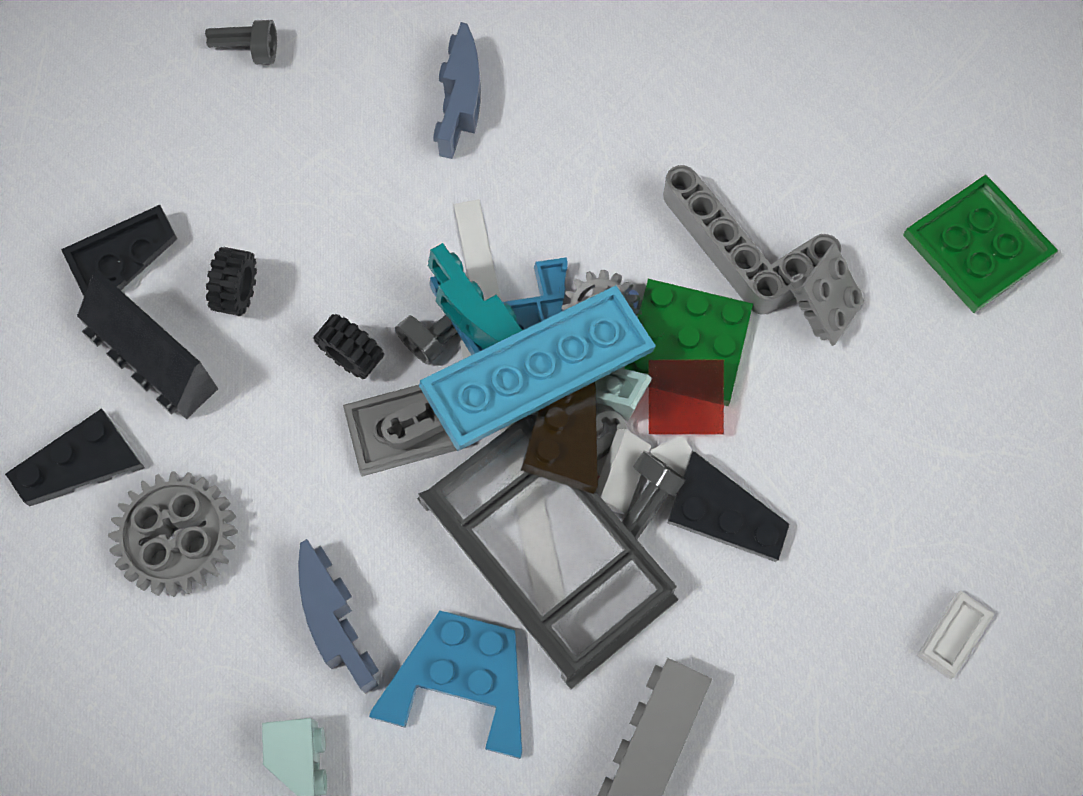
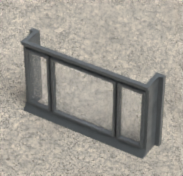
(551, 554)

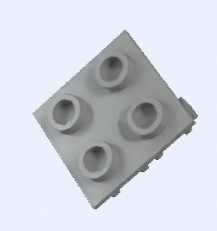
(828, 296)

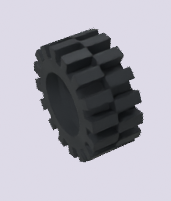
(231, 281)
(348, 346)

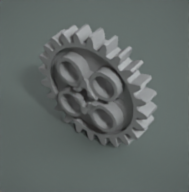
(179, 565)

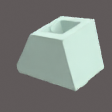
(293, 752)

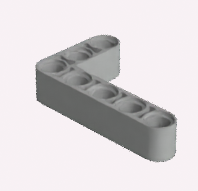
(739, 247)

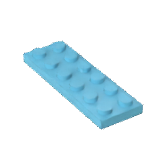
(536, 367)

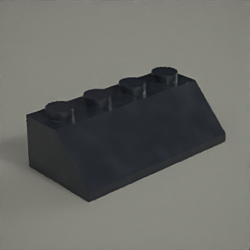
(144, 347)

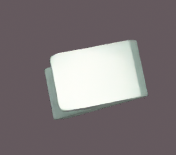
(622, 390)

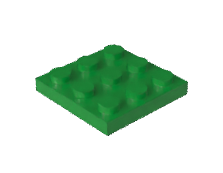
(980, 243)
(693, 327)

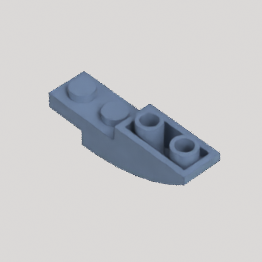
(461, 91)
(323, 607)

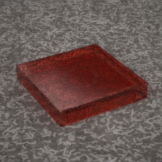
(686, 397)

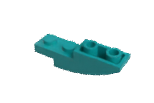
(464, 302)

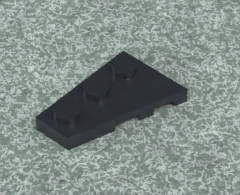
(121, 249)
(79, 457)
(726, 512)

